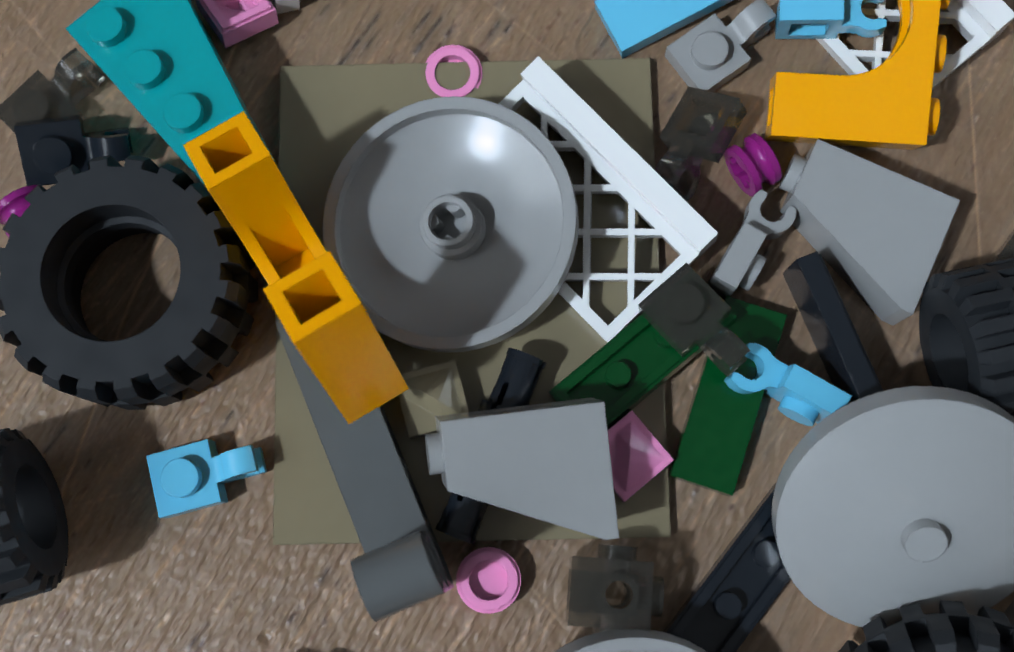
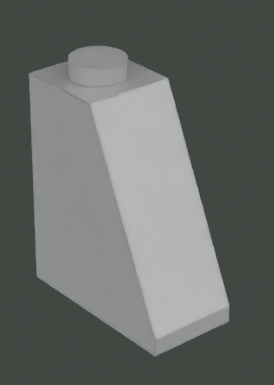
(869, 225)
(532, 461)

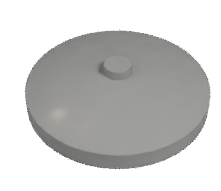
(452, 223)
(900, 505)

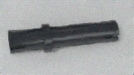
(512, 389)

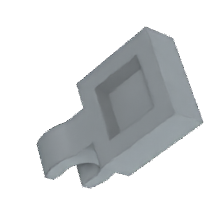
(715, 52)
(741, 261)

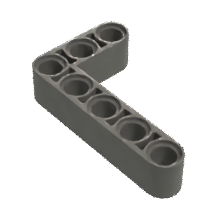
(399, 545)

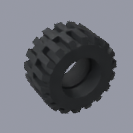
(970, 331)
(30, 521)

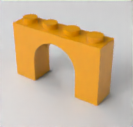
(869, 109)
(303, 279)

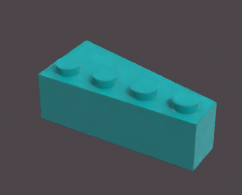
(162, 65)

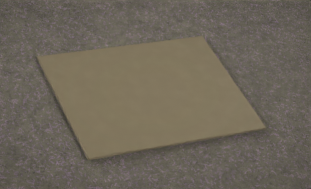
(319, 122)

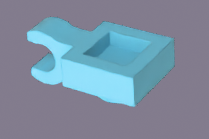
(825, 19)
(800, 392)
(196, 476)

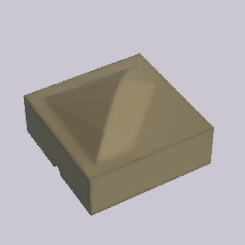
(431, 393)

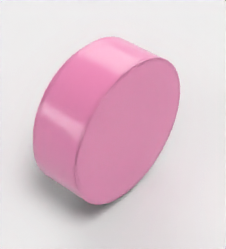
(454, 53)
(488, 580)

